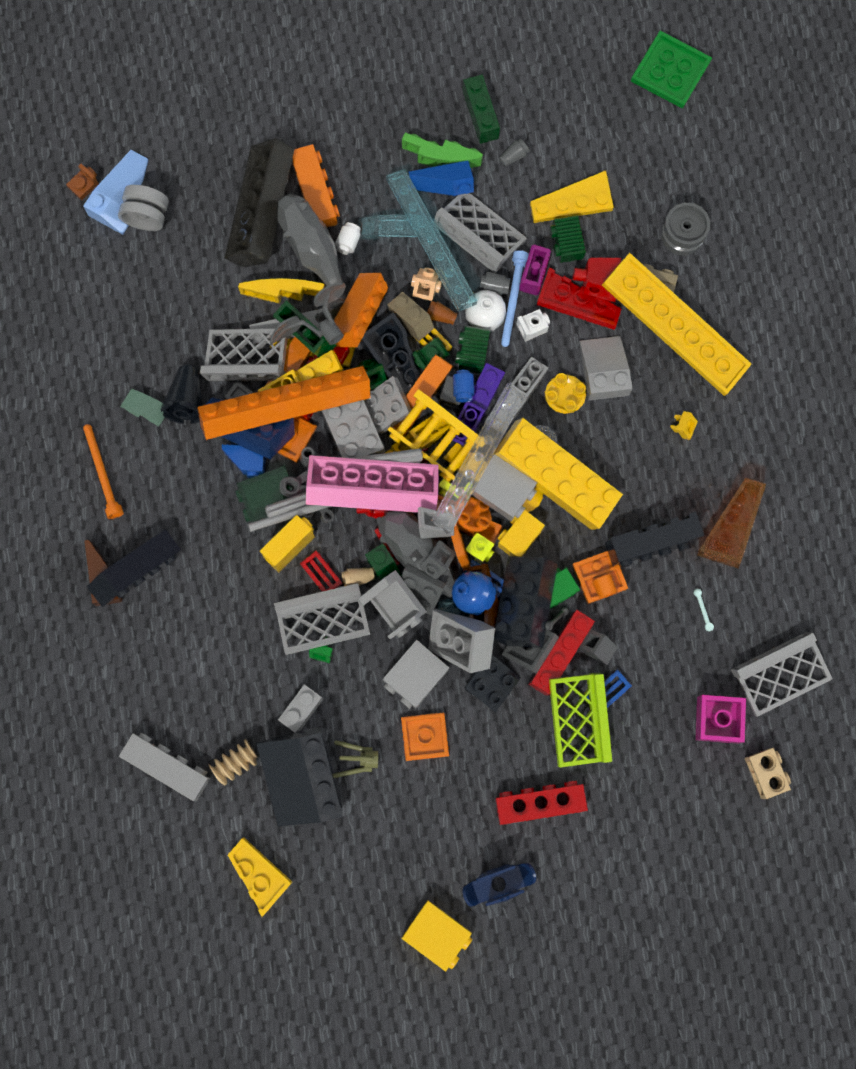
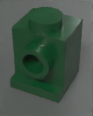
(374, 369)

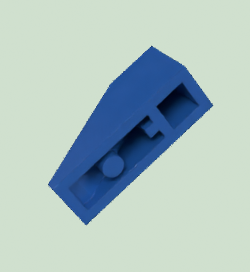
(444, 179)

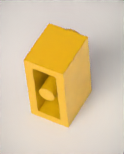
(520, 535)

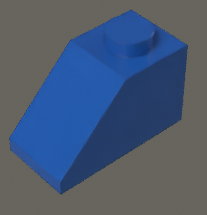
(245, 460)

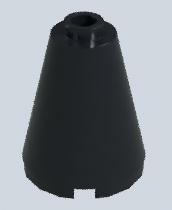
(183, 396)

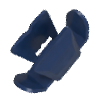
(514, 876)

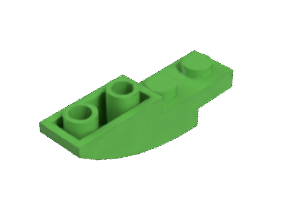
(434, 155)

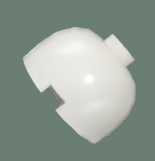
(488, 312)

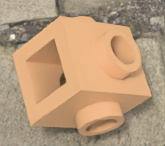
(426, 284)

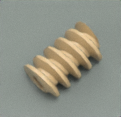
(234, 763)

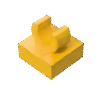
(686, 425)

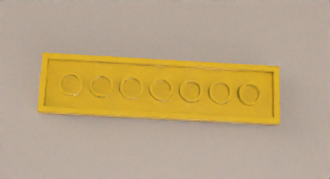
(676, 324)

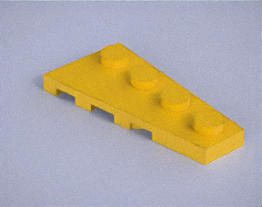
(579, 199)

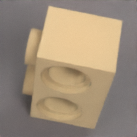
(762, 776)

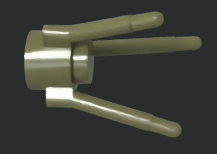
(368, 759)

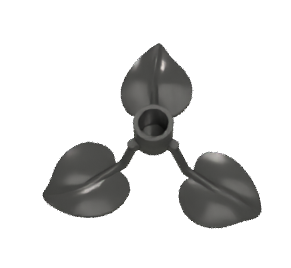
(331, 302)

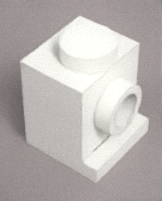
(532, 330)

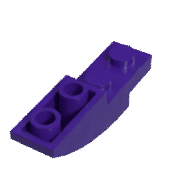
(484, 392)

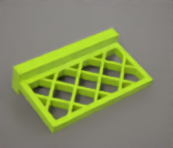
(599, 719)

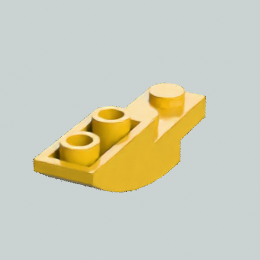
(321, 366)

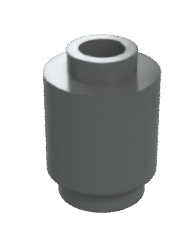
(495, 282)

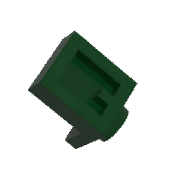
(426, 354)

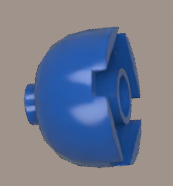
(473, 592)

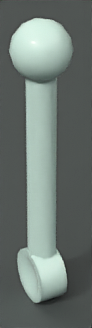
(709, 626)

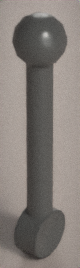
(549, 625)

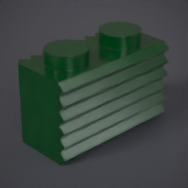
(568, 238)
(474, 349)

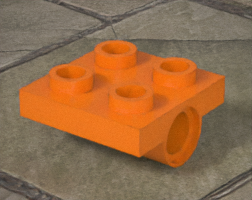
(599, 577)

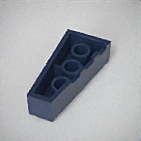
(263, 439)

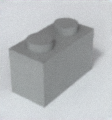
(300, 709)

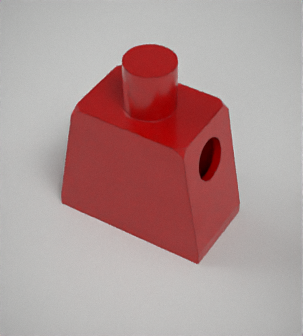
(595, 274)

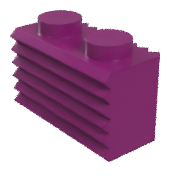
(535, 270)

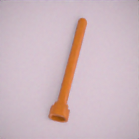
(112, 509)

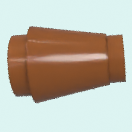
(441, 313)

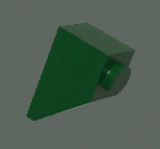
(381, 562)

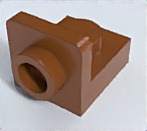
(83, 182)

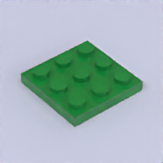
(671, 69)

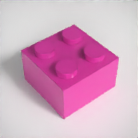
(720, 719)

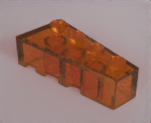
(731, 533)

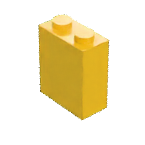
(288, 543)
(437, 936)

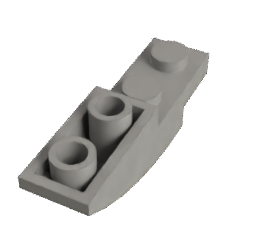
(528, 380)

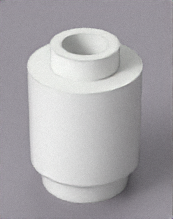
(348, 238)

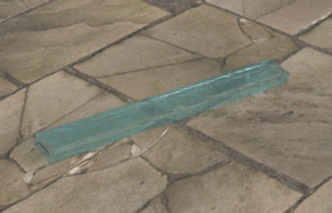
(431, 240)

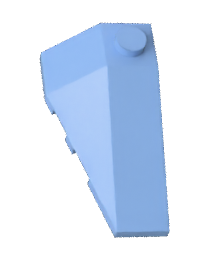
(107, 196)

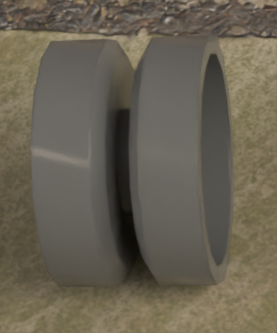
(685, 229)

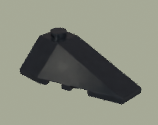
(389, 345)

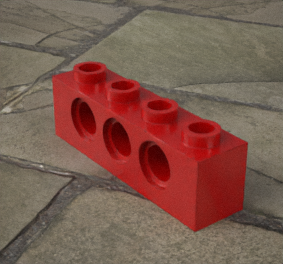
(575, 803)

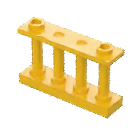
(440, 414)

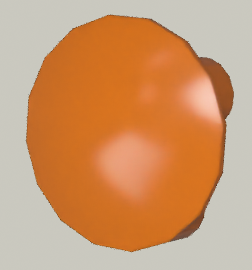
(475, 516)

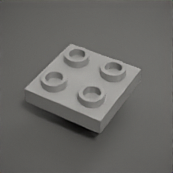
(387, 405)

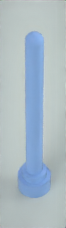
(519, 259)

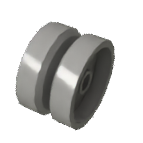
(143, 207)

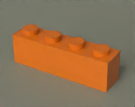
(313, 185)
(360, 308)

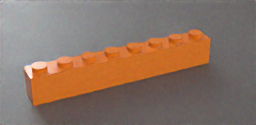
(284, 402)

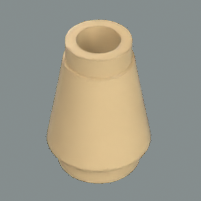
(357, 575)

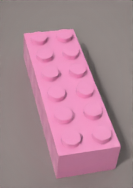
(371, 484)

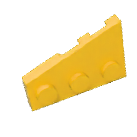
(260, 875)

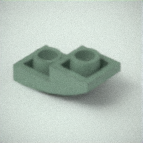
(143, 405)

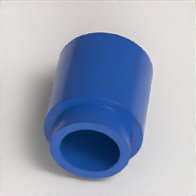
(463, 386)

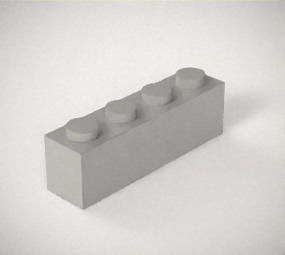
(165, 767)

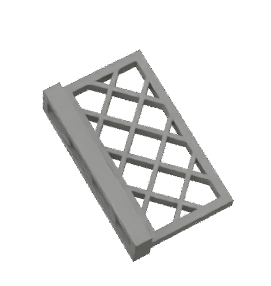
(470, 239)
(243, 371)
(315, 603)
(774, 656)

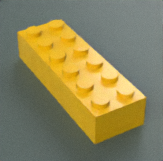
(558, 474)

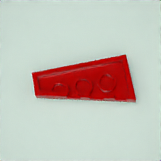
(567, 298)

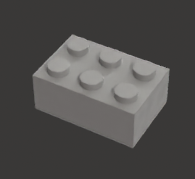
(353, 430)

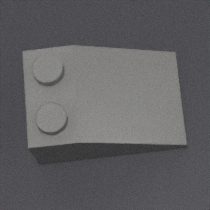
(605, 368)
(461, 640)

